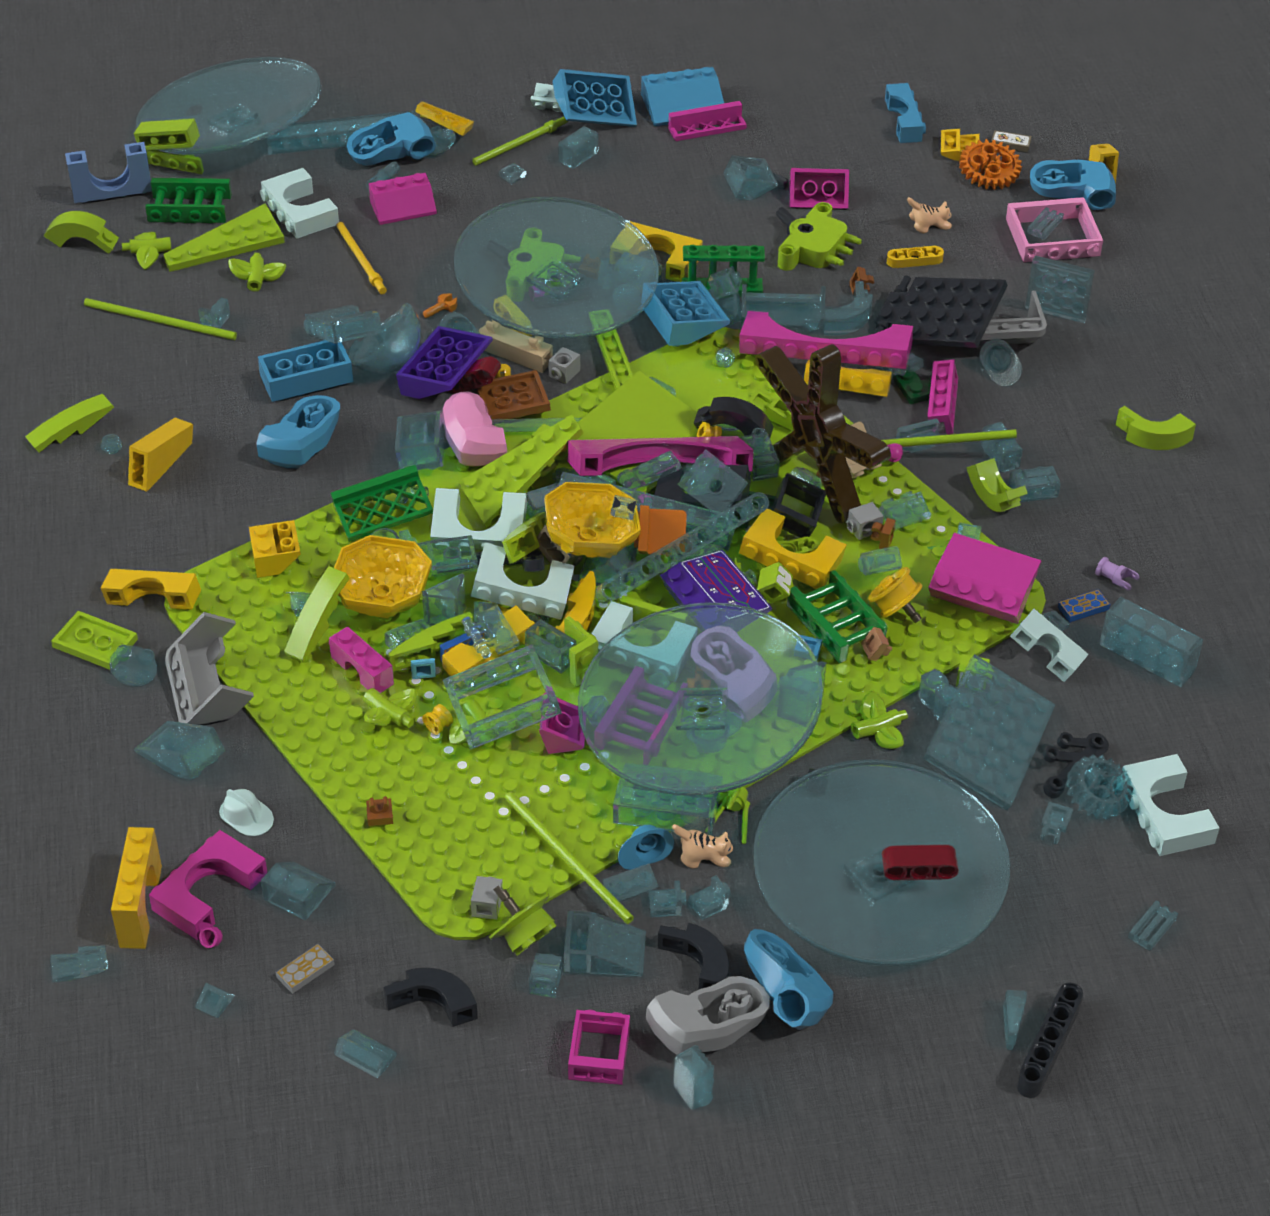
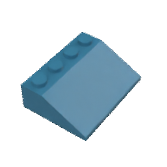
(679, 92)
(595, 97)
(685, 312)

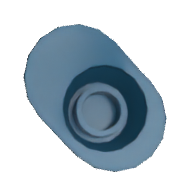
(645, 846)

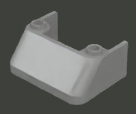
(1018, 329)
(194, 675)

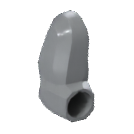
(708, 1016)

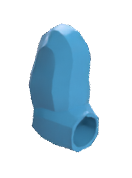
(391, 140)
(1075, 180)
(300, 432)
(792, 984)

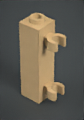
(517, 347)

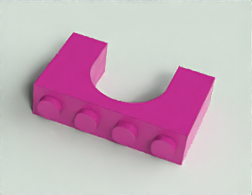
(218, 855)

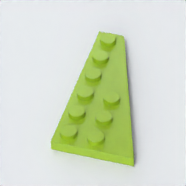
(241, 235)
(517, 469)

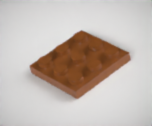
(515, 396)

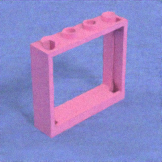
(1055, 250)

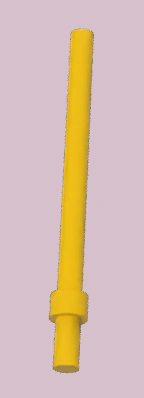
(374, 277)

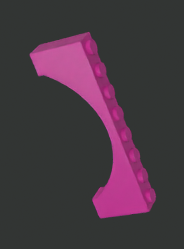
(881, 349)
(599, 455)

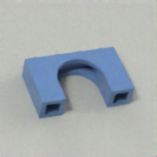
(133, 180)

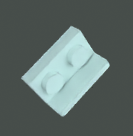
(545, 97)

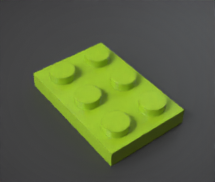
(92, 638)

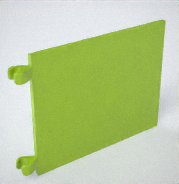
(638, 411)

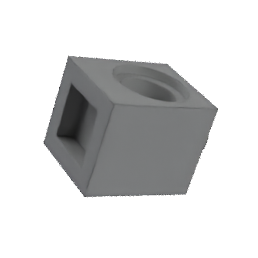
(564, 365)
(862, 519)
(484, 900)

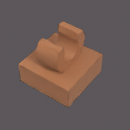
(876, 644)

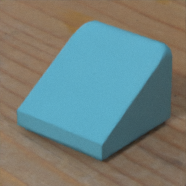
(423, 668)

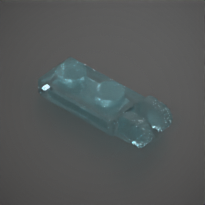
(649, 471)

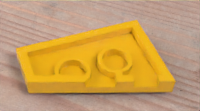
(445, 118)

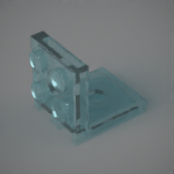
(701, 476)

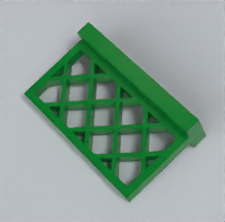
(376, 490)

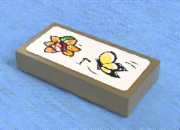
(1015, 141)

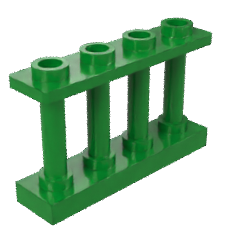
(188, 189)
(731, 254)
(816, 623)

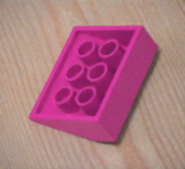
(984, 577)

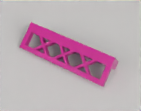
(705, 118)
(943, 393)

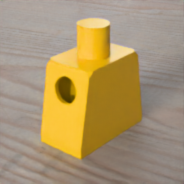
(1106, 154)

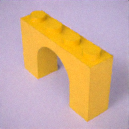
(671, 244)
(809, 568)
(138, 869)

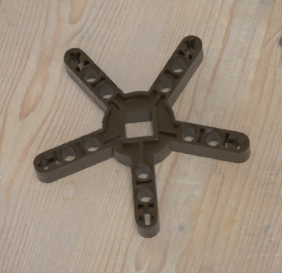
(820, 424)

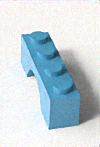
(901, 100)

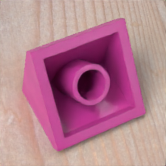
(562, 731)

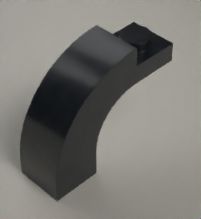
(736, 413)
(700, 946)
(437, 987)

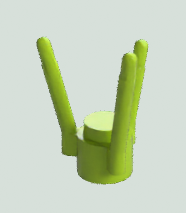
(735, 801)

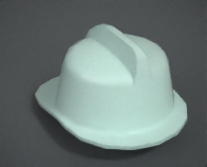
(246, 813)

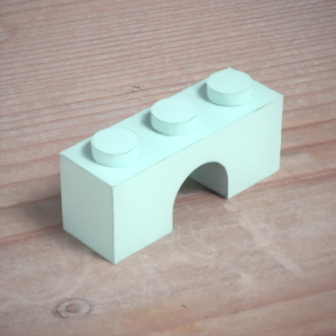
(1064, 652)

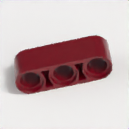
(478, 375)
(920, 862)

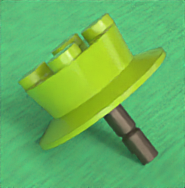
(525, 924)

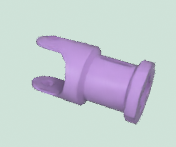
(1115, 573)

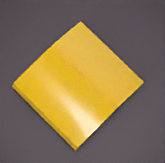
(953, 143)

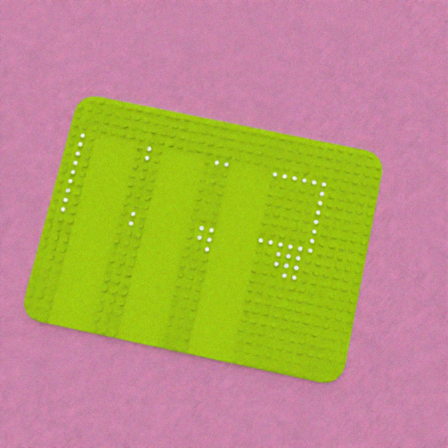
(452, 799)

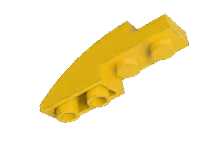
(582, 603)

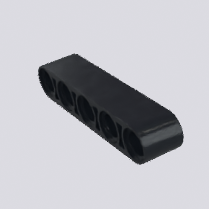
(1066, 1008)

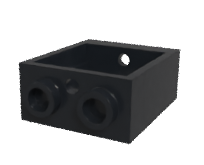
(812, 495)

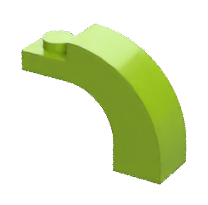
(81, 225)
(1155, 435)
(992, 488)

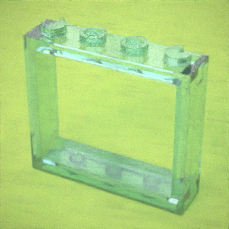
(494, 673)

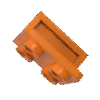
(659, 529)

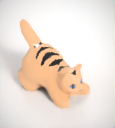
(926, 216)
(701, 846)

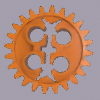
(996, 172)

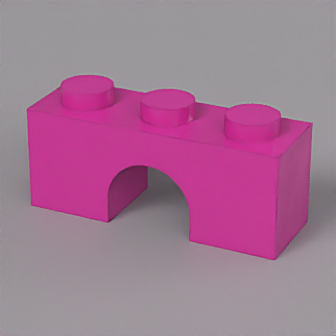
(352, 650)

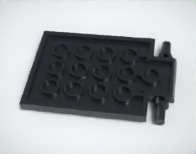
(943, 309)

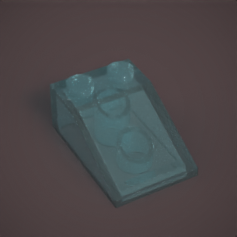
(182, 748)

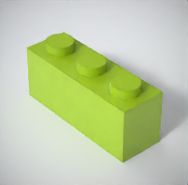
(167, 134)

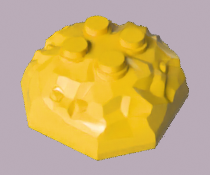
(582, 520)
(383, 575)

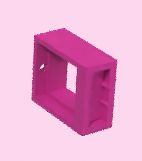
(592, 1068)

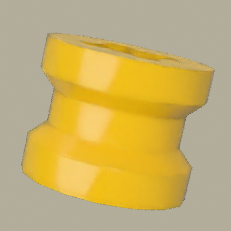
(706, 430)
(437, 719)

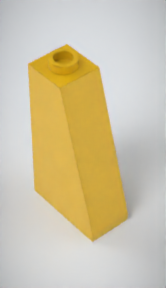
(157, 452)

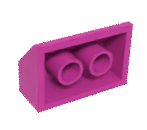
(814, 186)
(402, 198)

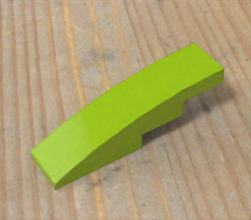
(773, 408)
(75, 418)
(524, 538)
(313, 618)
(427, 642)

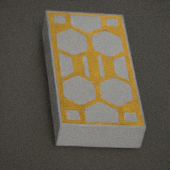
(305, 968)

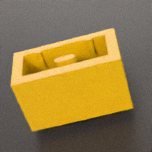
(274, 547)

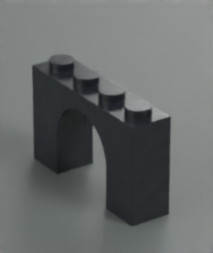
(668, 487)

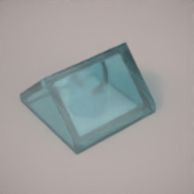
(444, 600)

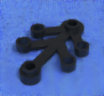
(1073, 757)

